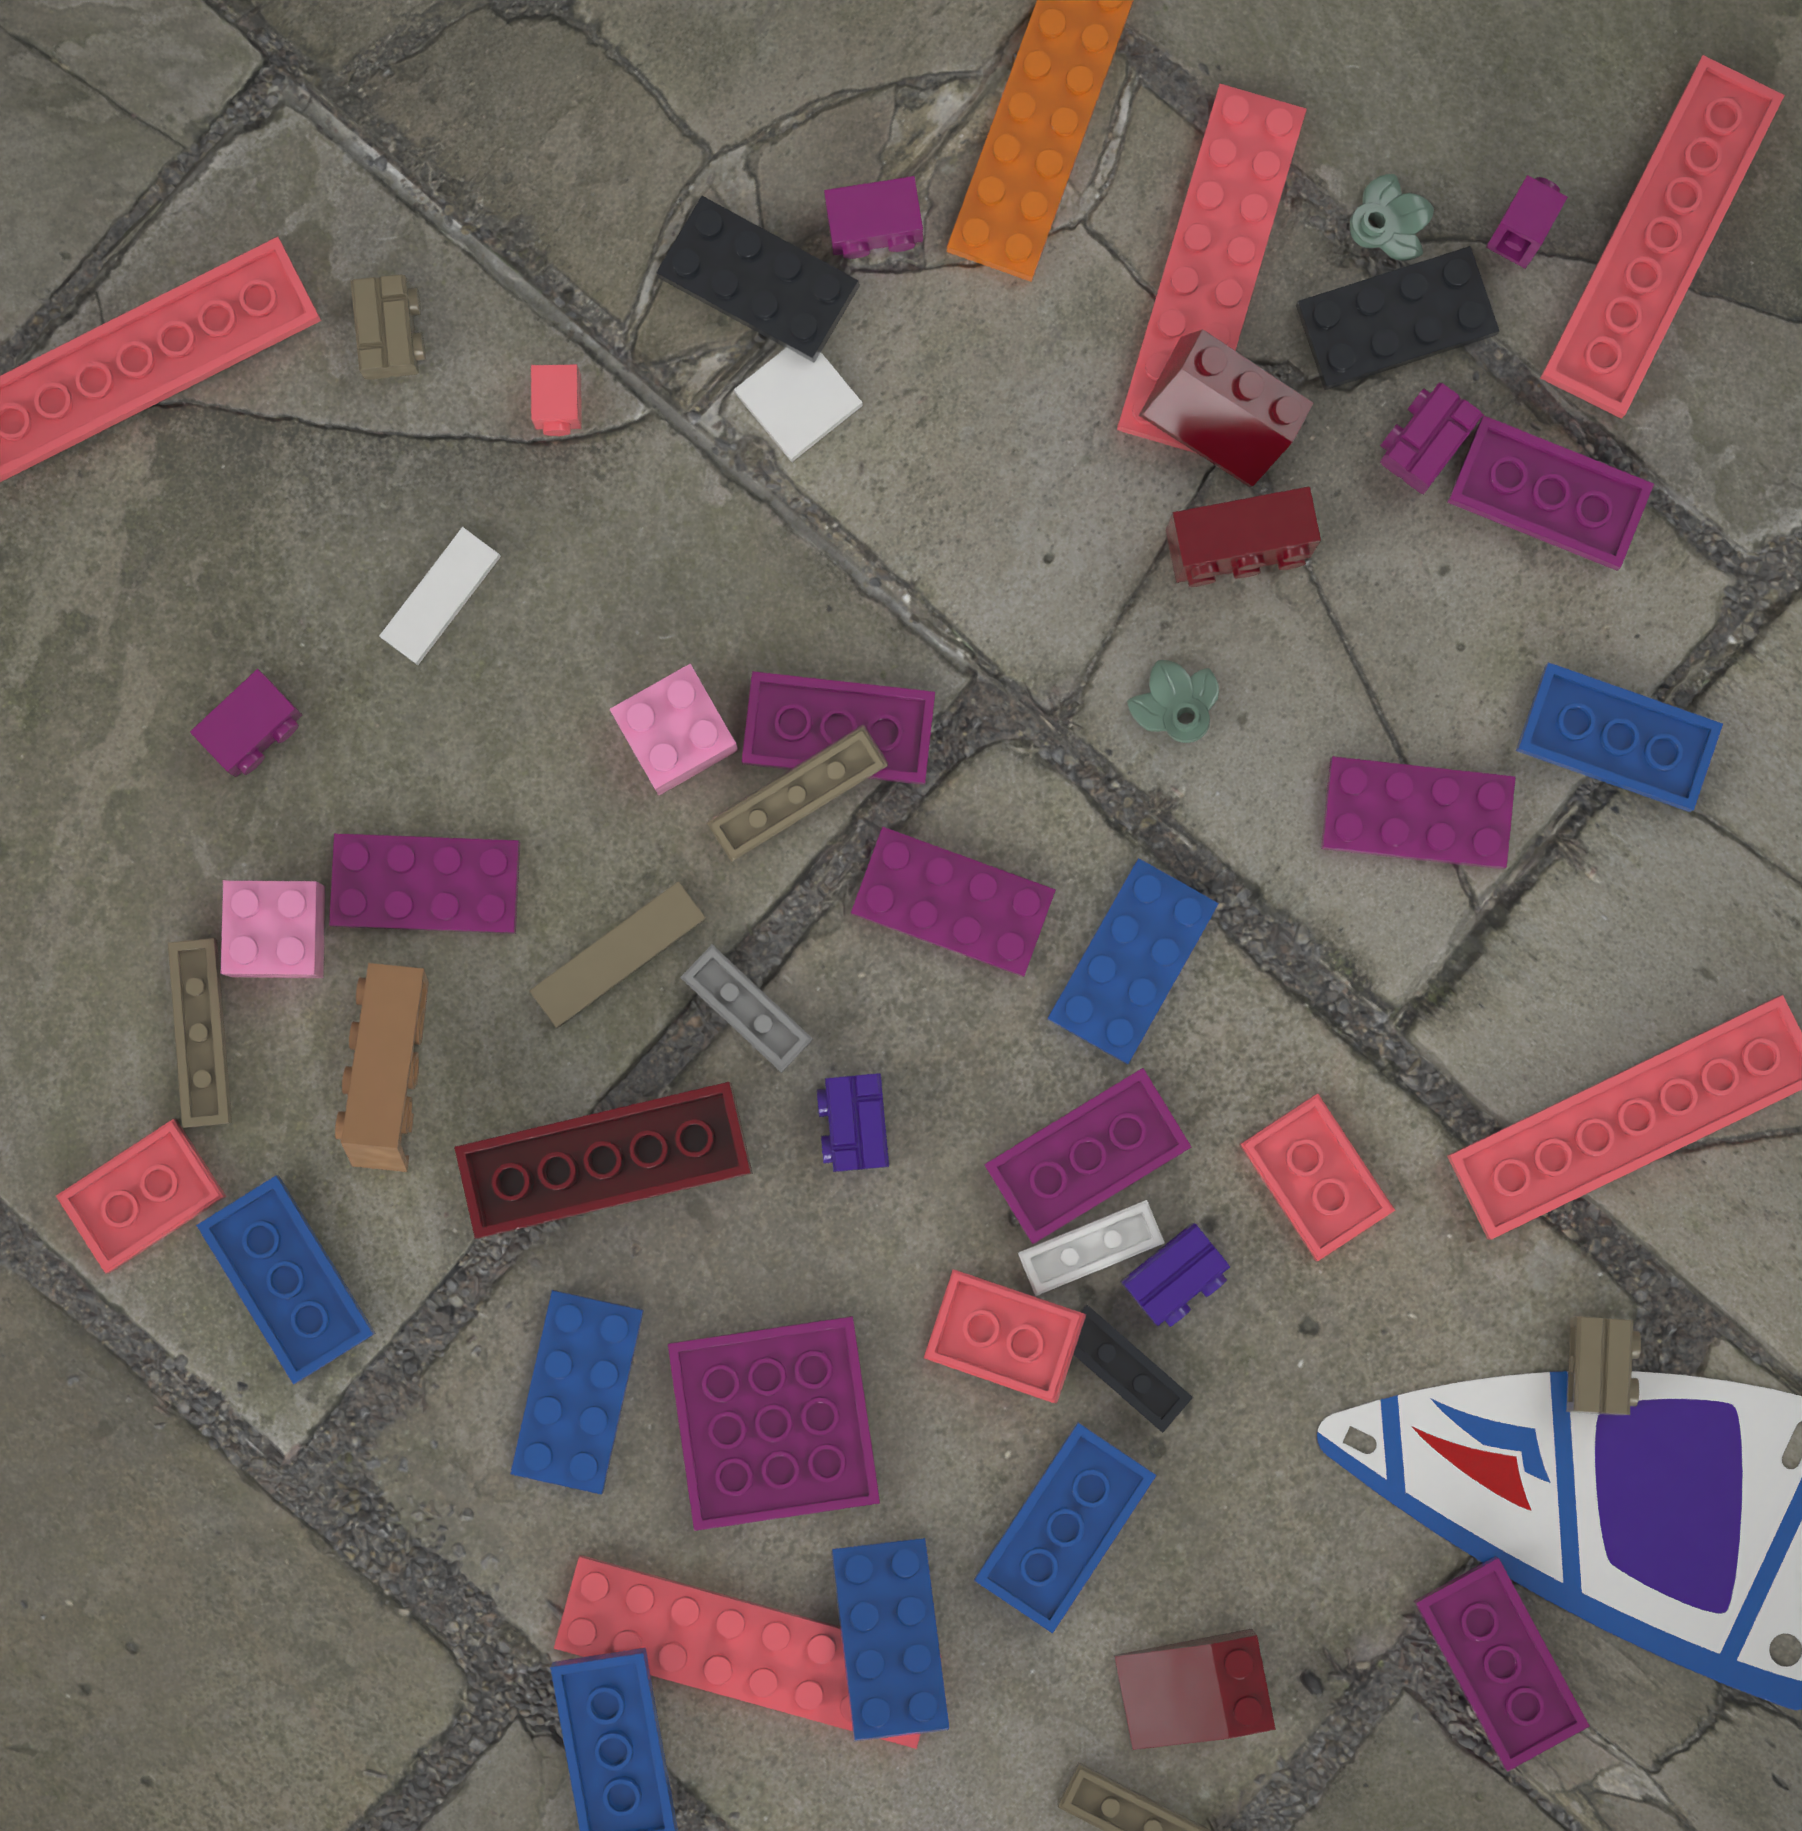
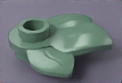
(1395, 214)
(1171, 696)

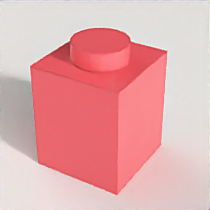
(556, 398)

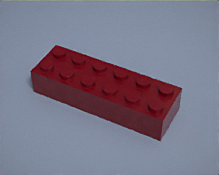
(603, 1160)

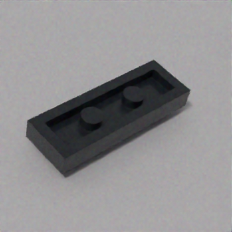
(1129, 1371)

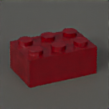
(1243, 536)

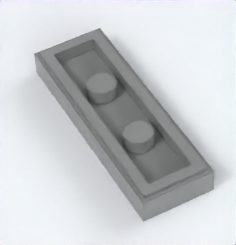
(746, 1008)

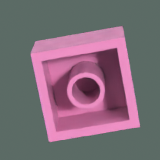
(674, 729)
(273, 929)

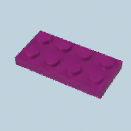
(1550, 493)
(803, 715)
(1418, 812)
(424, 883)
(953, 901)
(1087, 1156)
(1501, 1663)

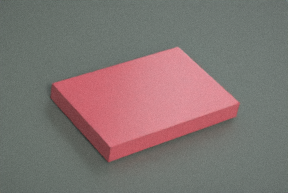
(1317, 1177)
(140, 1196)
(1005, 1336)

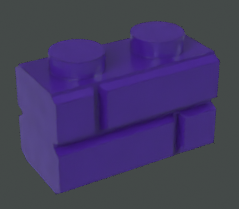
(855, 1123)
(1176, 1275)

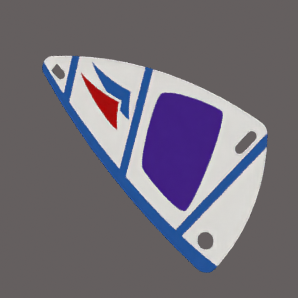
(1639, 1522)

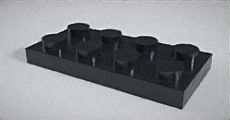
(758, 279)
(1397, 318)

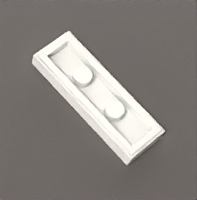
(440, 596)
(1091, 1248)

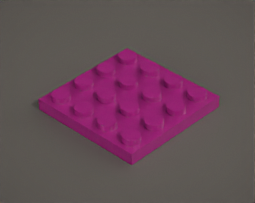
(773, 1423)

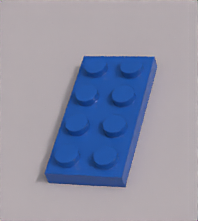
(1619, 737)
(1132, 961)
(286, 1279)
(577, 1392)
(1064, 1527)
(890, 1640)
(613, 1742)

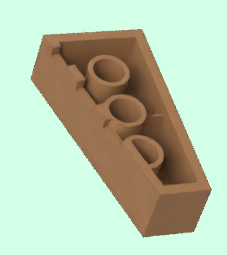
(383, 1066)

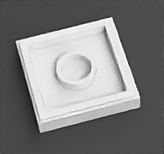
(797, 400)

